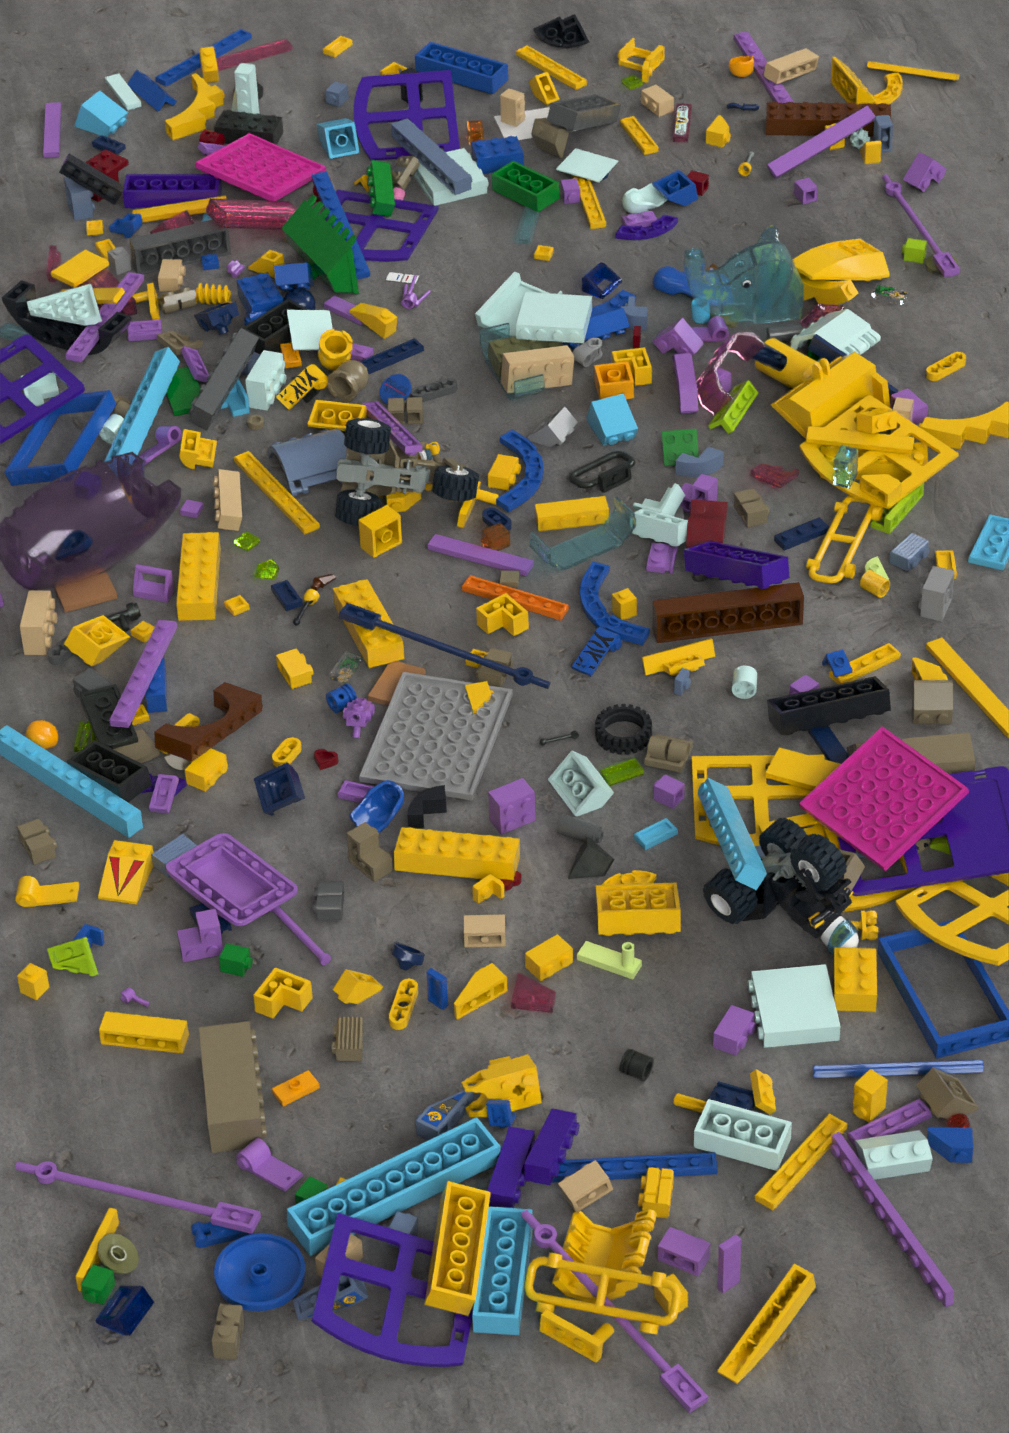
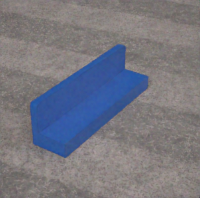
(149, 90)

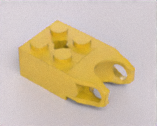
(506, 1080)

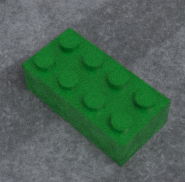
(525, 186)

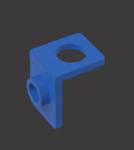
(838, 663)

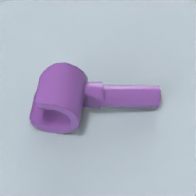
(129, 994)

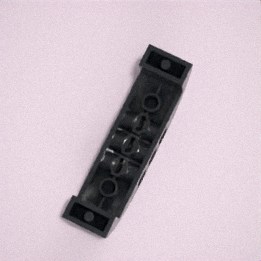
(58, 332)

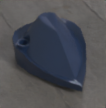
(74, 544)
(407, 956)

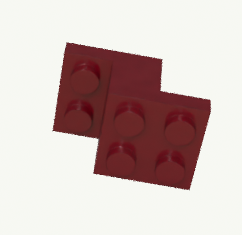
(108, 164)
(706, 522)

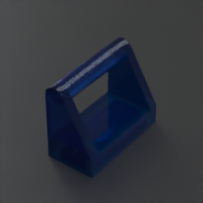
(596, 276)
(130, 1313)

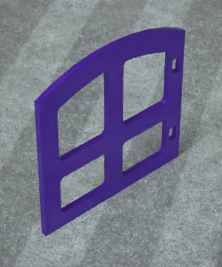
(414, 113)
(375, 221)
(399, 1284)

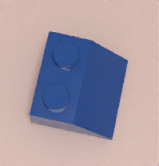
(677, 188)

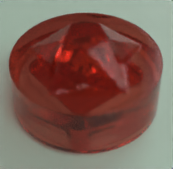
(958, 1121)

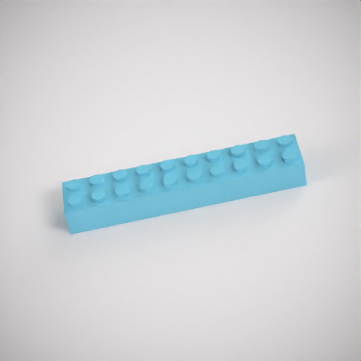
(395, 1183)

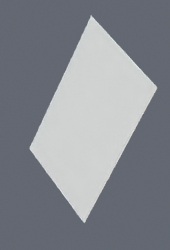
(523, 130)

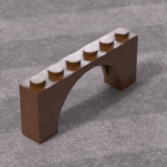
(194, 741)

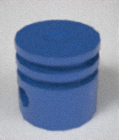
(341, 696)

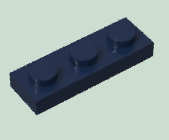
(801, 533)

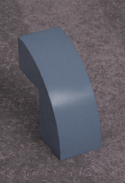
(707, 463)

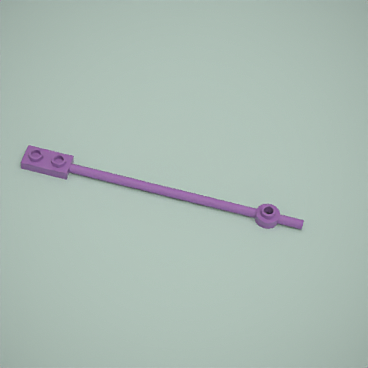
(943, 261)
(223, 1215)
(673, 1378)

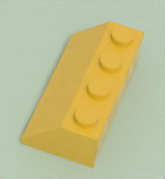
(848, 84)

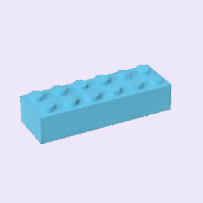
(502, 1272)

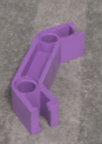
(685, 382)

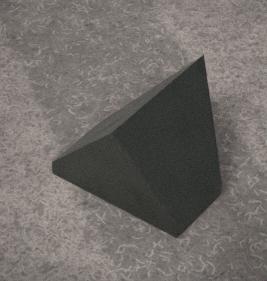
(590, 861)

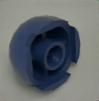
(302, 298)

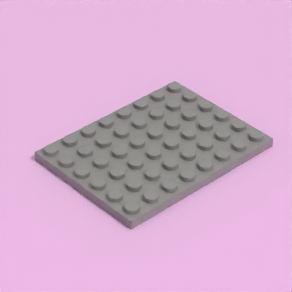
(435, 737)

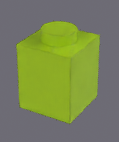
(914, 250)

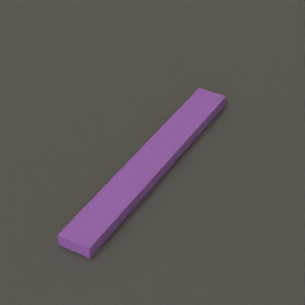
(821, 142)

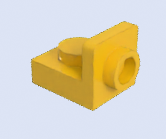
(486, 887)

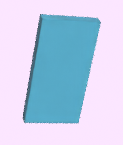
(992, 544)

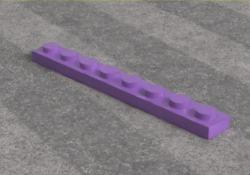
(143, 674)

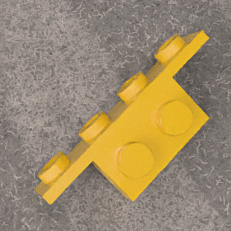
(673, 660)

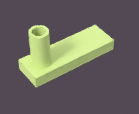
(610, 960)

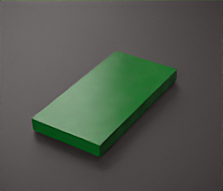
(182, 391)

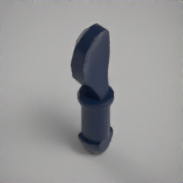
(755, 107)

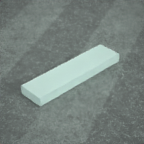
(123, 91)

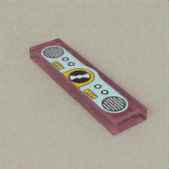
(682, 122)

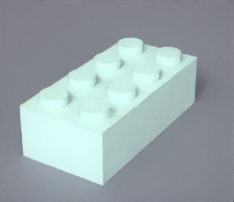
(742, 1134)

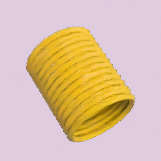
(875, 584)

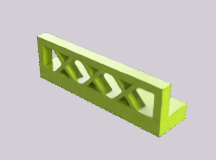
(734, 410)
(898, 511)

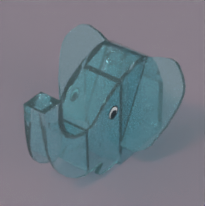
(752, 285)

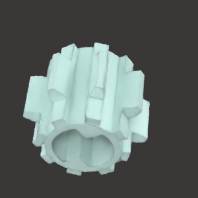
(859, 138)

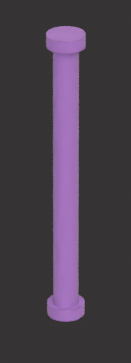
(324, 958)

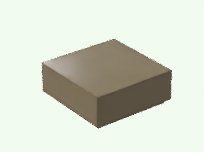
(509, 578)

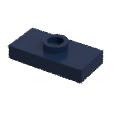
(105, 143)
(286, 595)

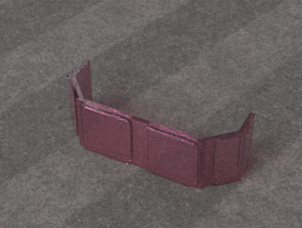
(710, 392)

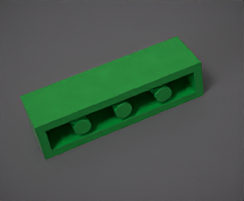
(380, 188)

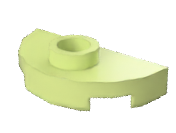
(875, 565)

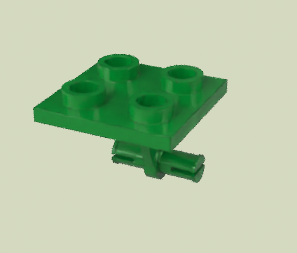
(678, 442)

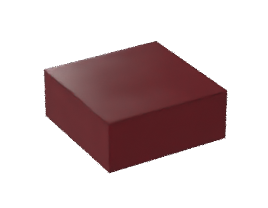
(636, 337)

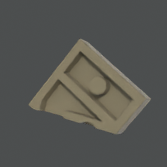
(176, 341)

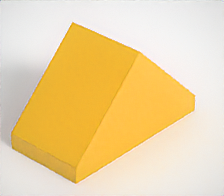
(871, 152)

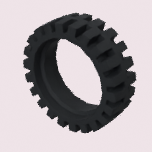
(620, 714)

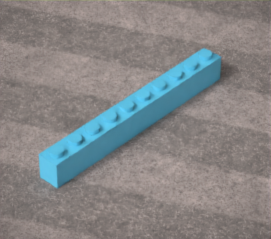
(145, 404)
(70, 782)
(732, 834)

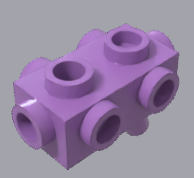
(358, 714)

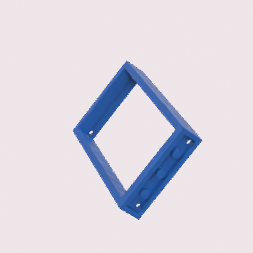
(18, 471)
(954, 1042)

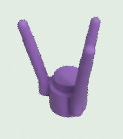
(409, 299)

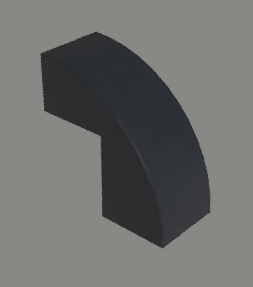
(427, 802)

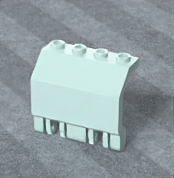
(842, 330)

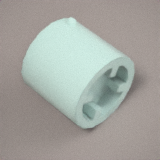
(111, 428)
(744, 682)

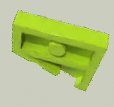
(73, 956)

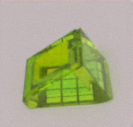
(267, 570)

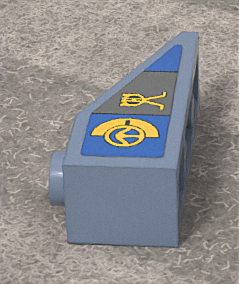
(443, 1115)
(349, 1292)

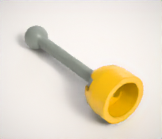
(746, 165)

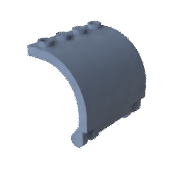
(310, 458)

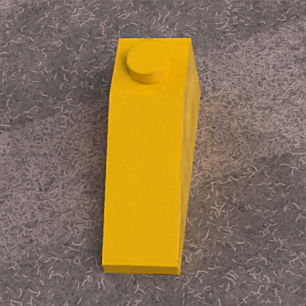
(376, 318)
(482, 988)

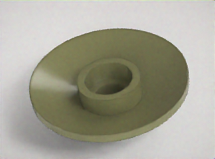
(118, 1253)

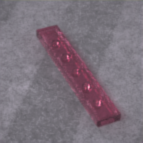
(253, 54)

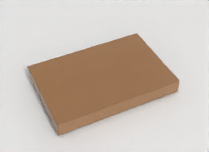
(86, 592)
(388, 681)

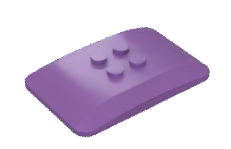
(231, 879)

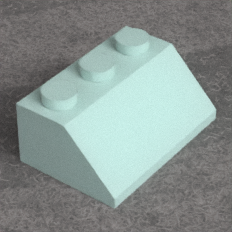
(580, 784)
(895, 1154)

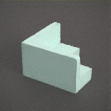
(42, 389)
(668, 503)

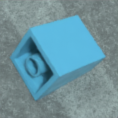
(101, 115)
(338, 138)
(612, 420)

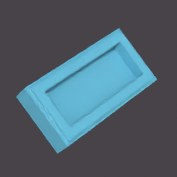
(655, 834)

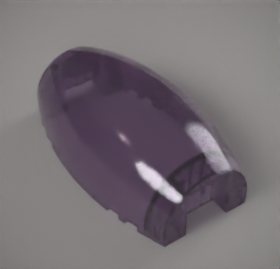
(104, 501)

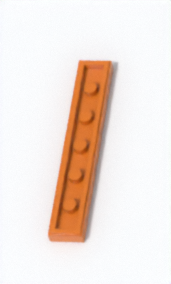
(527, 600)

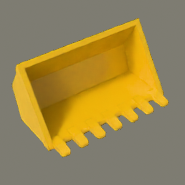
(827, 392)

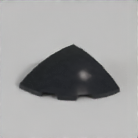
(562, 32)

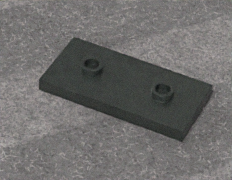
(99, 707)

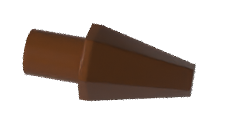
(322, 581)

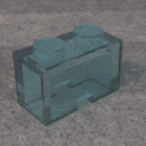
(845, 466)

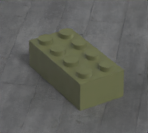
(507, 345)

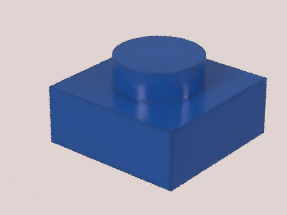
(210, 262)

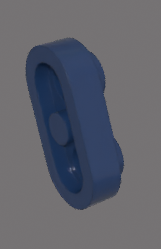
(493, 516)

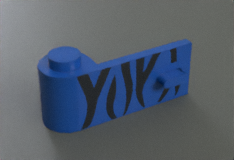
(596, 649)

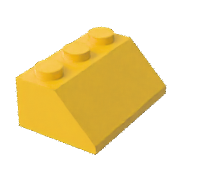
(335, 414)

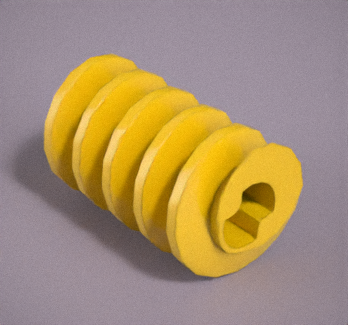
(212, 295)

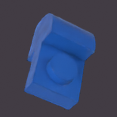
(128, 225)

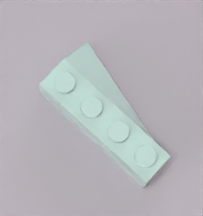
(245, 92)

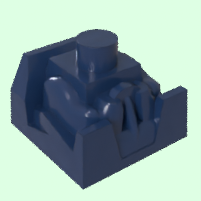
(217, 317)
(278, 788)

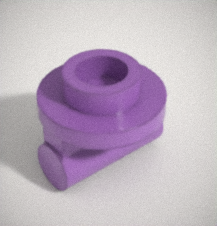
(235, 268)

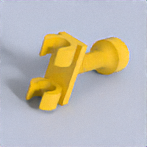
(869, 918)

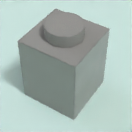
(119, 260)

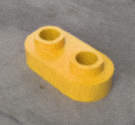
(286, 751)

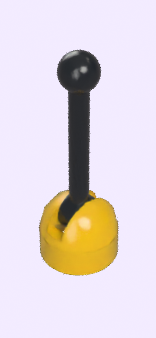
(311, 597)

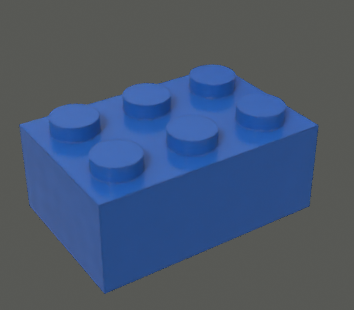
(496, 153)
(294, 276)
(258, 293)

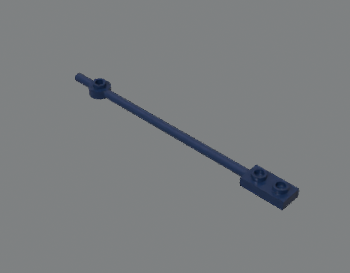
(370, 620)

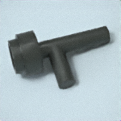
(132, 612)

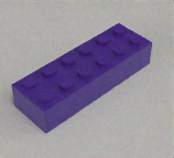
(167, 189)
(736, 564)

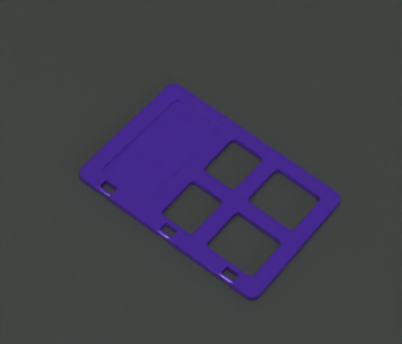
(12, 390)
(975, 834)

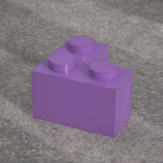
(923, 171)
(678, 336)
(703, 489)
(202, 940)

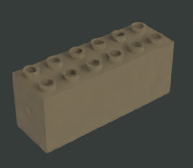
(232, 1086)

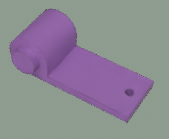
(714, 331)
(166, 437)
(258, 1161)

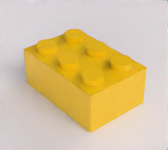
(855, 979)

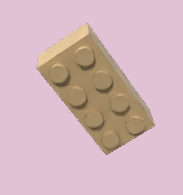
(553, 362)

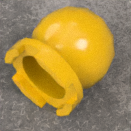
(334, 349)

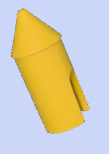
(797, 367)

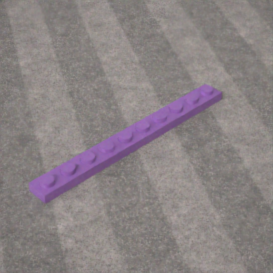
(748, 48)
(90, 334)
(399, 433)
(894, 1223)

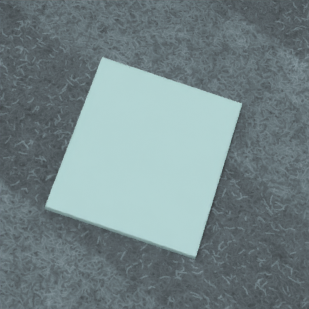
(587, 165)
(307, 327)

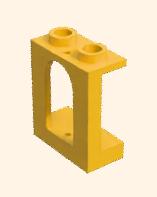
(629, 50)

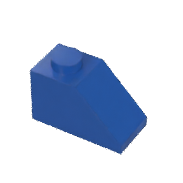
(952, 1143)

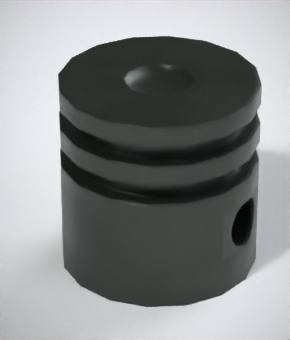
(636, 1064)

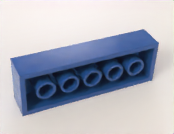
(465, 67)

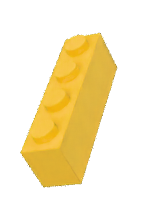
(571, 513)
(144, 1032)

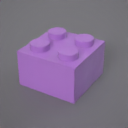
(511, 806)

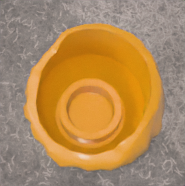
(741, 66)
(42, 734)

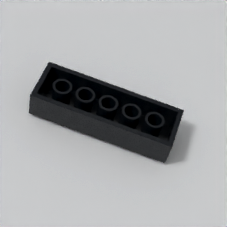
(829, 705)

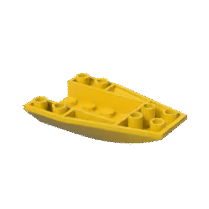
(843, 261)

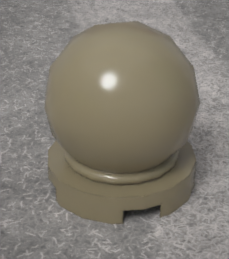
(348, 380)

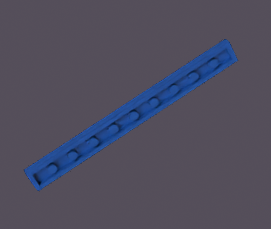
(330, 200)

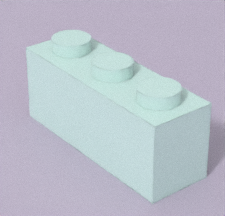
(660, 527)

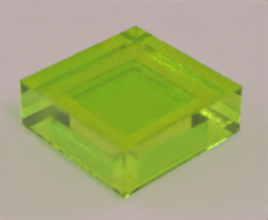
(632, 82)
(247, 541)

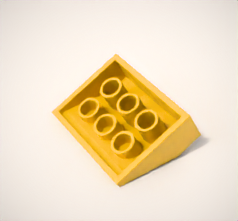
(638, 909)

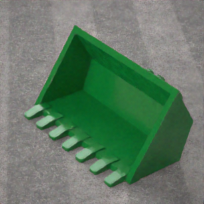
(322, 245)

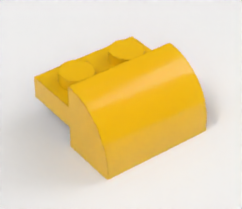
(197, 450)

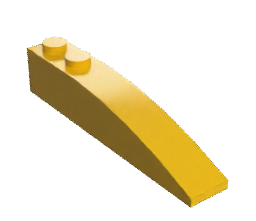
(769, 1323)

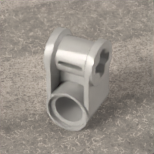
(588, 352)

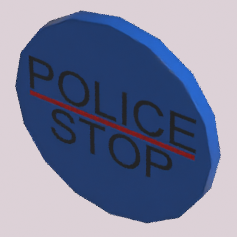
(395, 387)

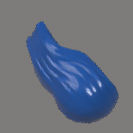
(671, 281)
(379, 805)

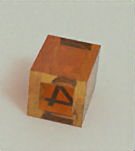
(475, 131)
(495, 537)

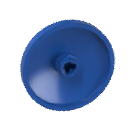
(259, 1272)

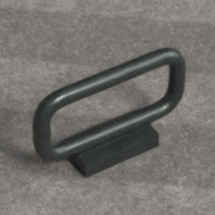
(609, 478)

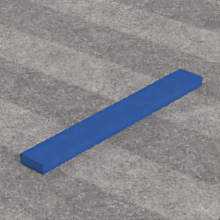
(193, 63)
(637, 1166)

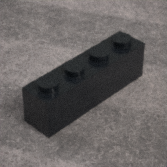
(91, 179)

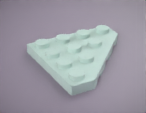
(69, 306)

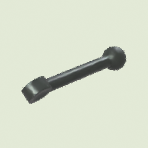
(574, 734)

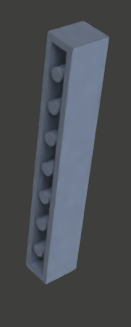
(431, 156)

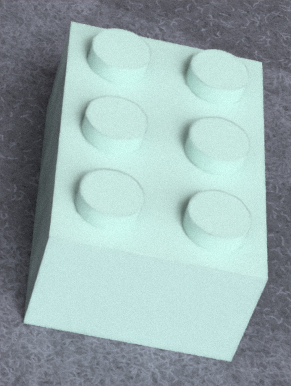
(265, 380)

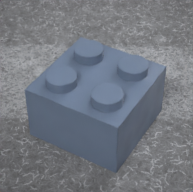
(78, 200)

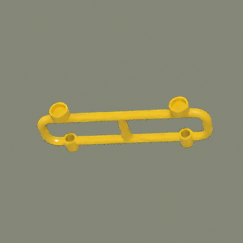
(846, 569)
(649, 1322)

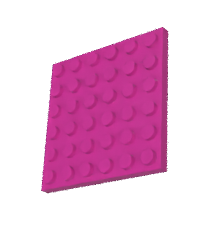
(260, 167)
(883, 798)

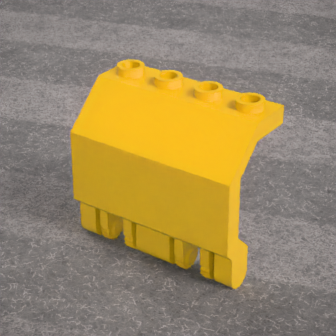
(606, 1247)

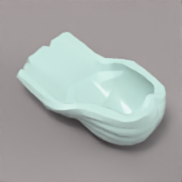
(642, 200)

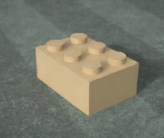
(38, 622)

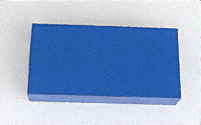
(437, 988)

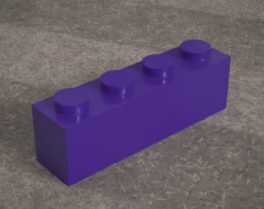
(551, 1147)
(509, 1169)

